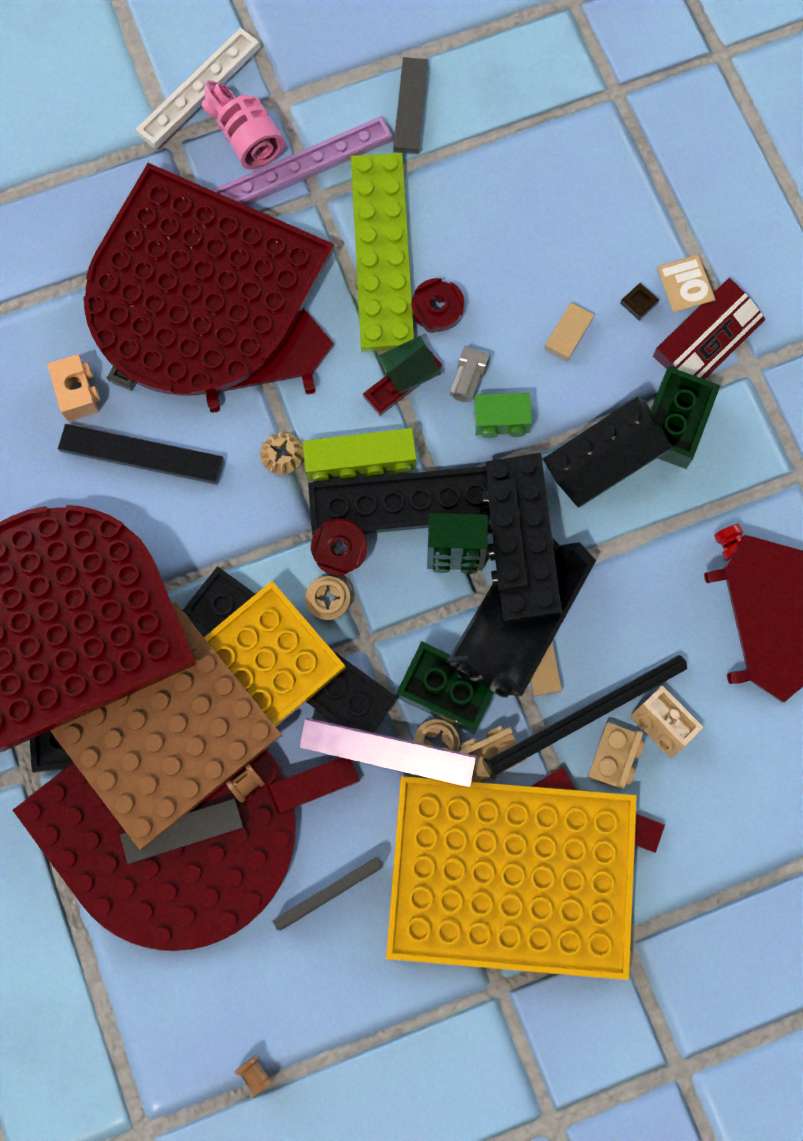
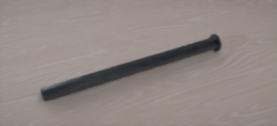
(584, 716)

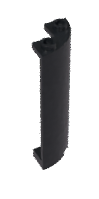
(508, 654)

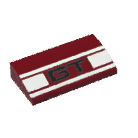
(711, 332)

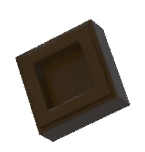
(639, 301)

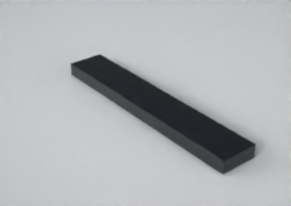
(141, 454)

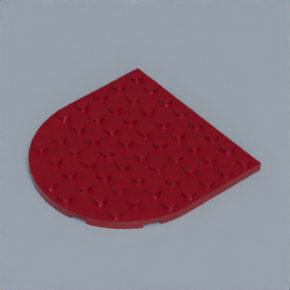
(196, 286)
(78, 619)
(175, 897)

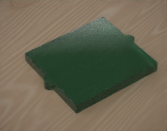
(409, 365)

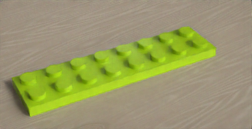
(381, 251)

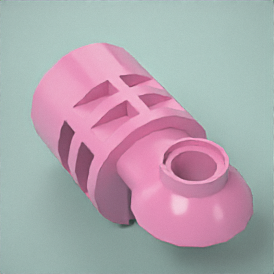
(244, 124)

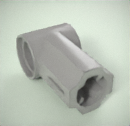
(470, 368)

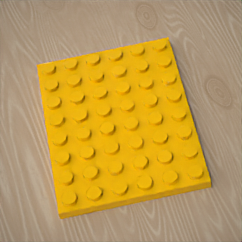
(513, 878)

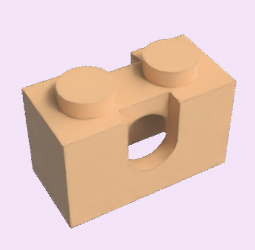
(66, 375)

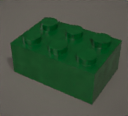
(682, 411)
(457, 542)
(436, 689)

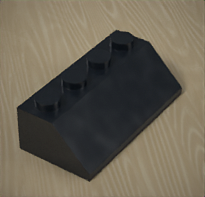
(608, 452)

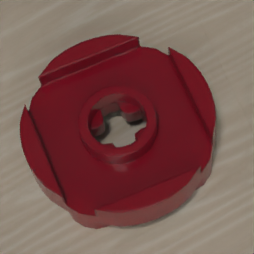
(433, 319)
(352, 537)

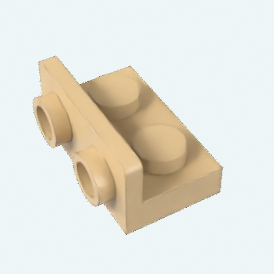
(666, 722)
(497, 742)
(615, 756)

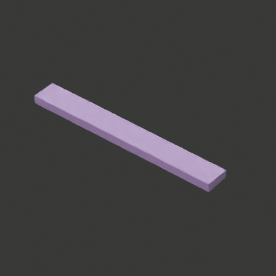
(307, 162)

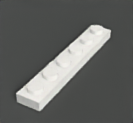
(191, 93)

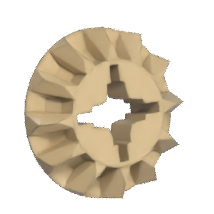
(287, 463)
(318, 589)
(433, 728)

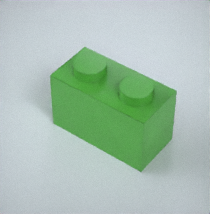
(502, 414)

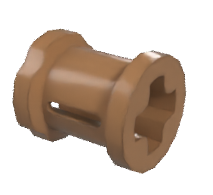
(245, 783)
(254, 1075)

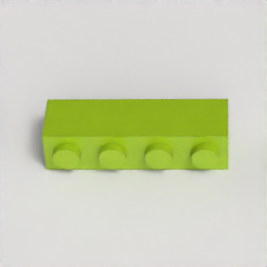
(359, 455)

